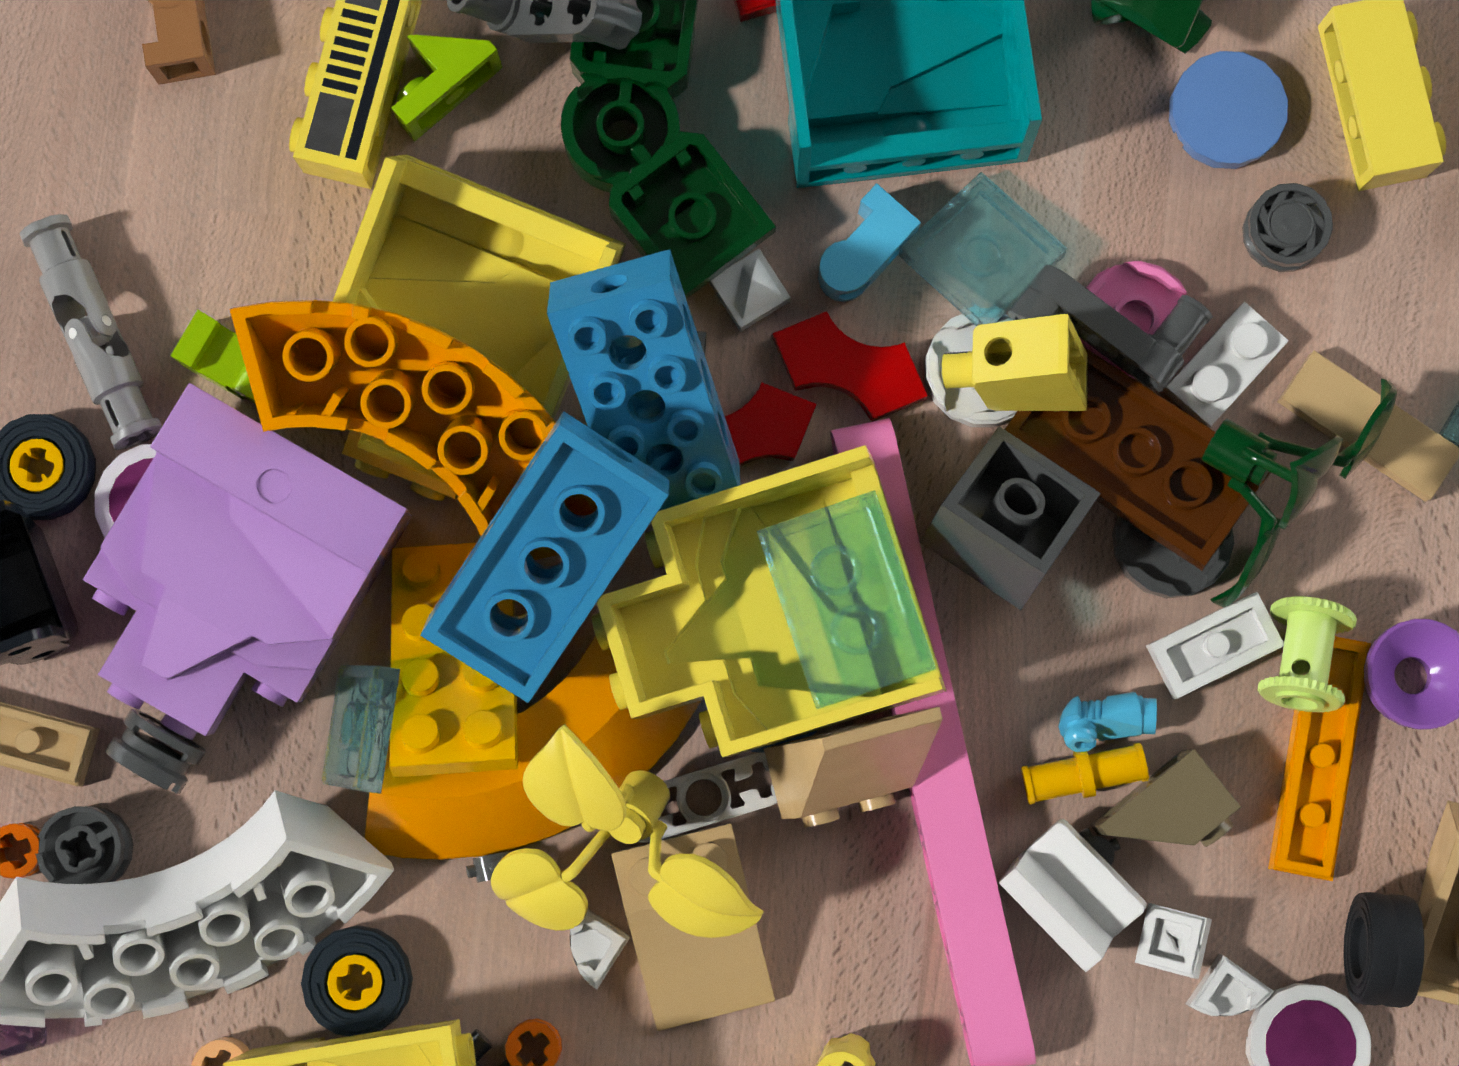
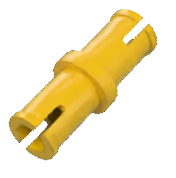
(1085, 773)

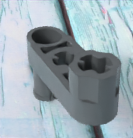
(555, 21)
(1144, 356)

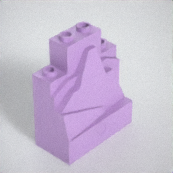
(235, 566)

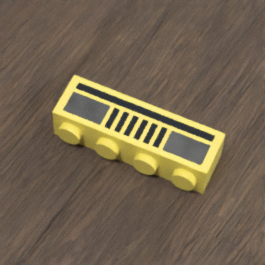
(353, 89)

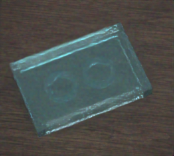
(846, 600)

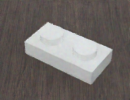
(1225, 365)
(1215, 645)

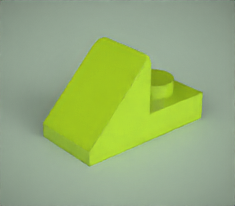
(456, 72)

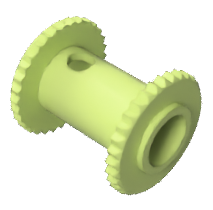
(1307, 651)

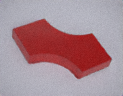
(874, 376)
(770, 425)

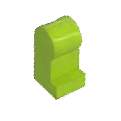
(214, 355)

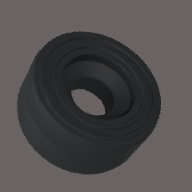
(1383, 949)

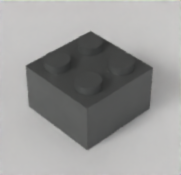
(1009, 517)

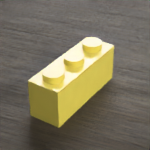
(1381, 92)

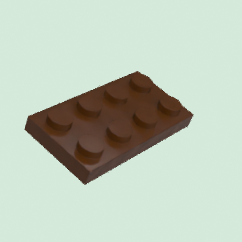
(1141, 460)

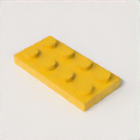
(443, 709)

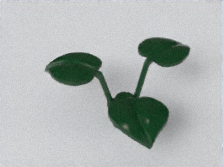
(1250, 458)

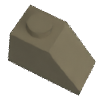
(1175, 806)

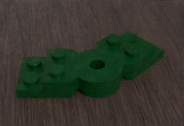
(662, 181)

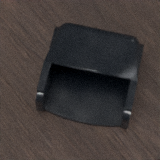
(33, 600)

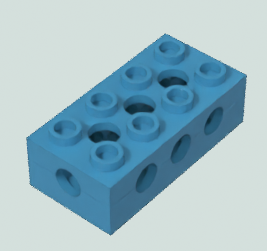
(645, 389)
(557, 597)

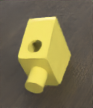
(1023, 365)

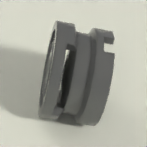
(1287, 227)
(151, 757)
(84, 846)

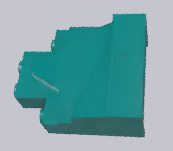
(906, 87)

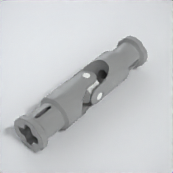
(107, 369)

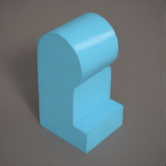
(856, 263)

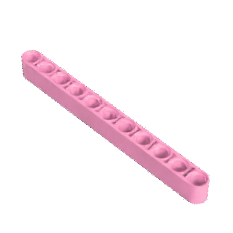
(951, 818)

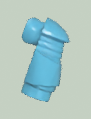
(1107, 719)

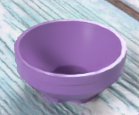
(1438, 651)

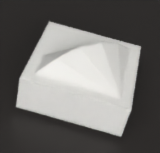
(750, 290)
(1173, 940)

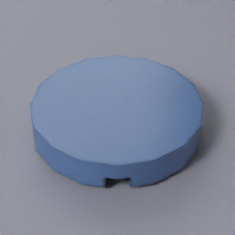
(1228, 109)

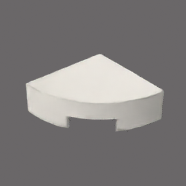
(596, 947)
(1228, 990)

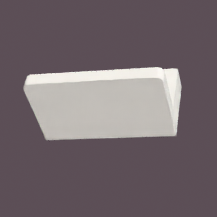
(1072, 893)

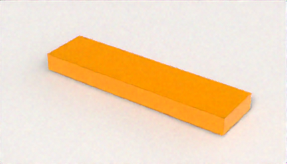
(1319, 773)

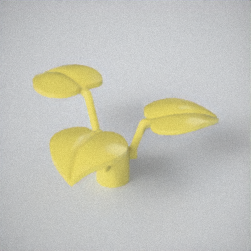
(576, 789)

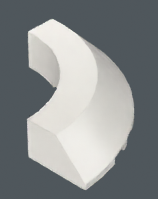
(185, 927)

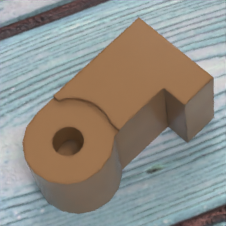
(182, 43)

